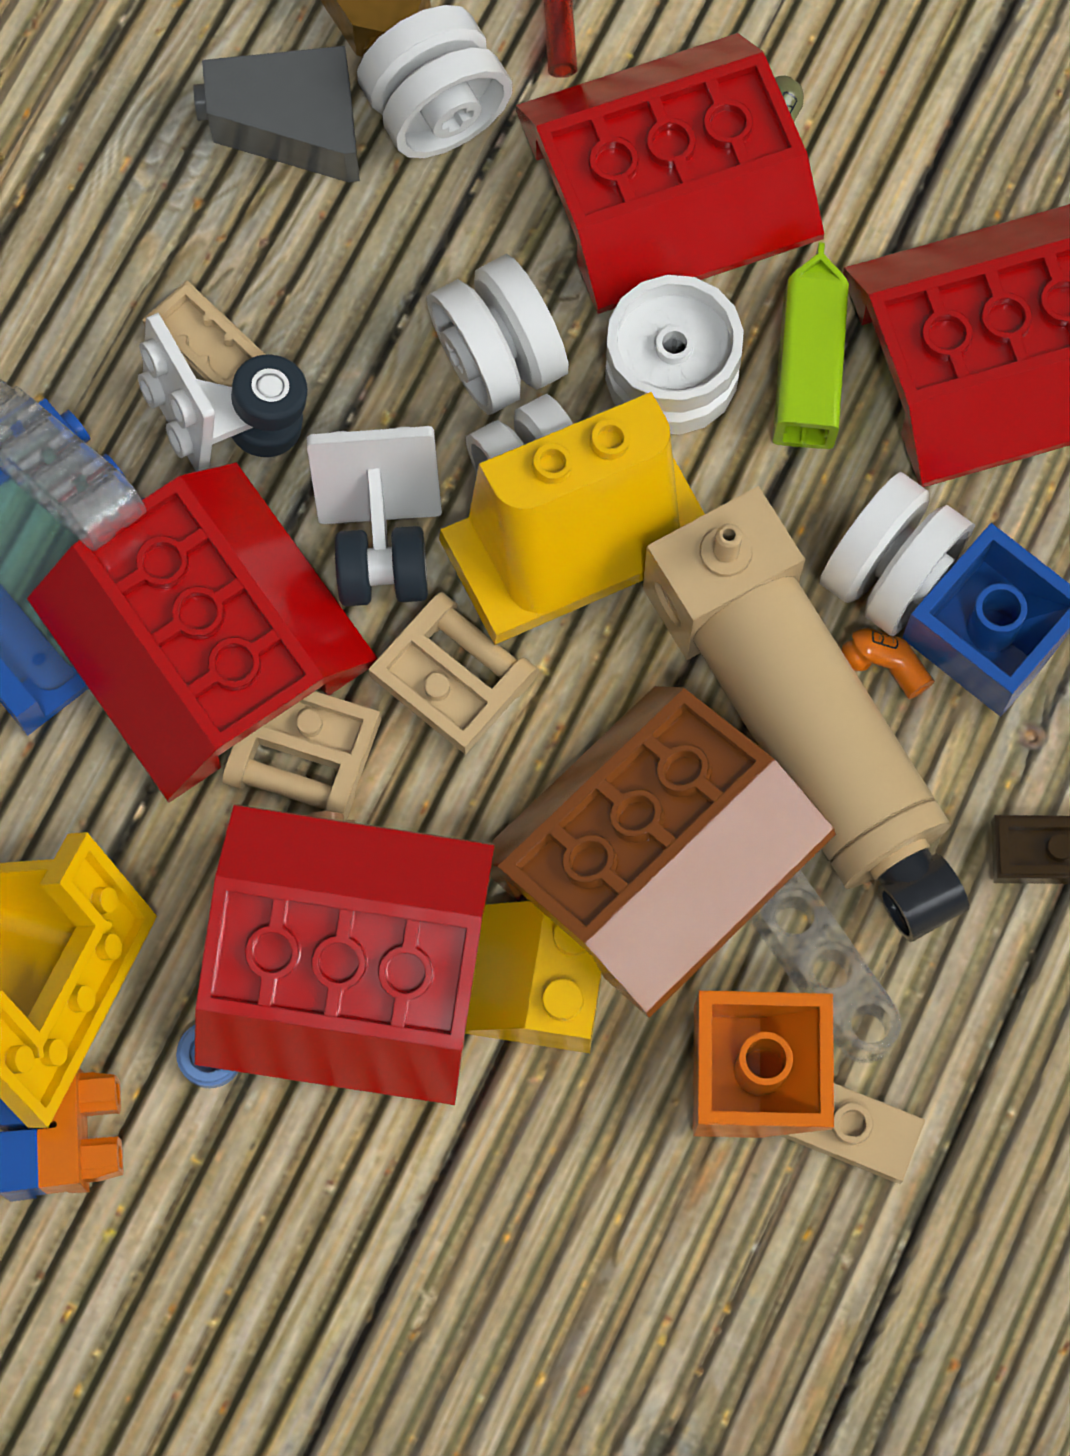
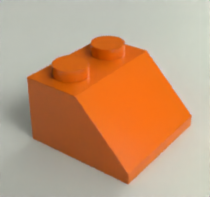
(762, 1064)

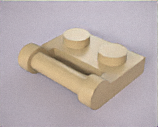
(442, 688)
(315, 730)

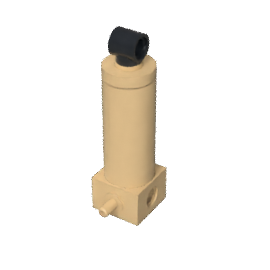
(737, 599)

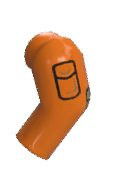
(889, 652)

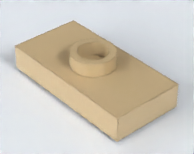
(204, 335)
(867, 1135)

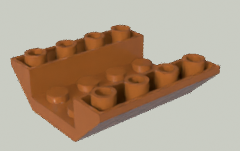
(660, 843)

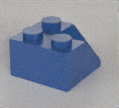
(993, 619)

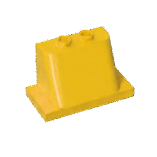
(569, 517)
(63, 956)

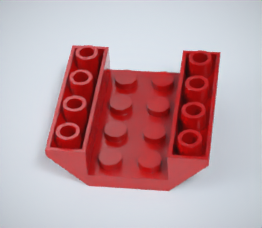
(676, 167)
(976, 342)
(198, 624)
(341, 954)

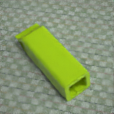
(811, 355)

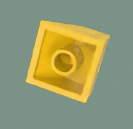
(532, 981)

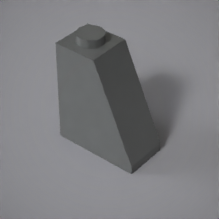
(284, 108)

